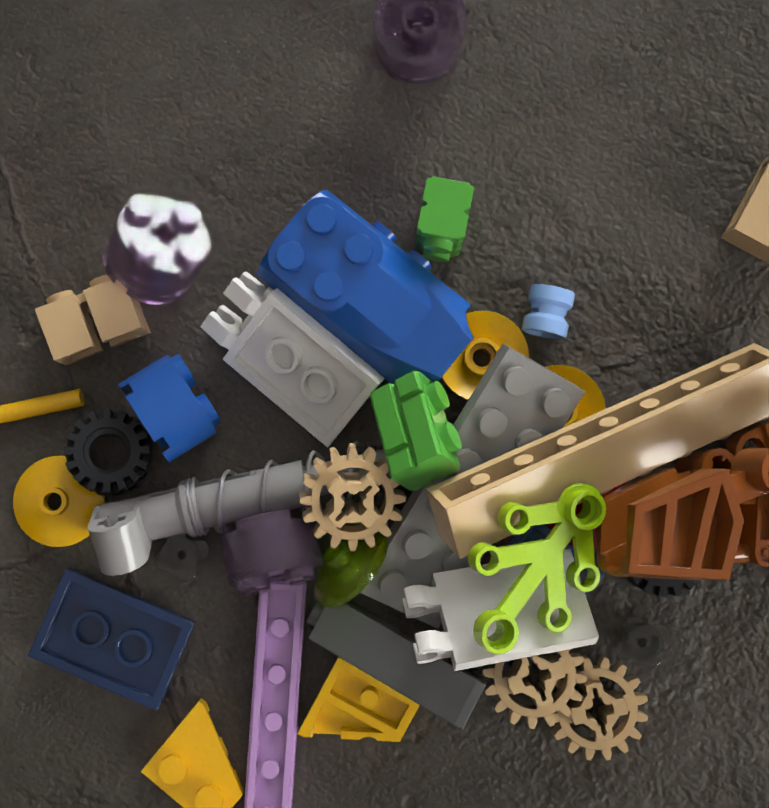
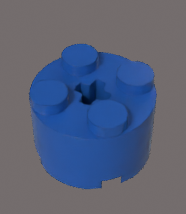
(168, 406)

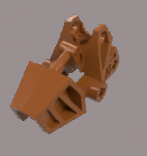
(692, 516)

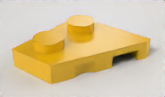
(358, 707)
(195, 764)

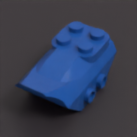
(367, 290)

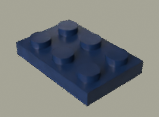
(112, 638)

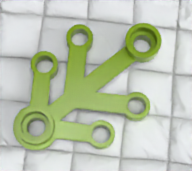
(543, 562)

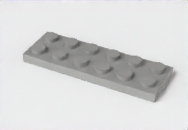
(507, 409)

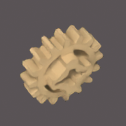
(337, 512)
(616, 704)
(544, 705)

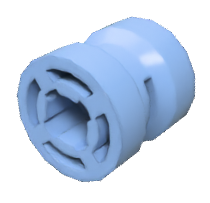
(548, 309)

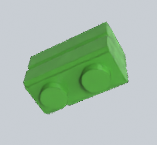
(443, 218)
(415, 430)

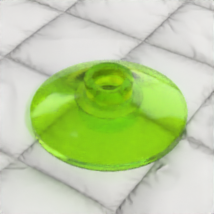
(348, 571)

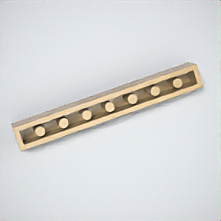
(606, 447)

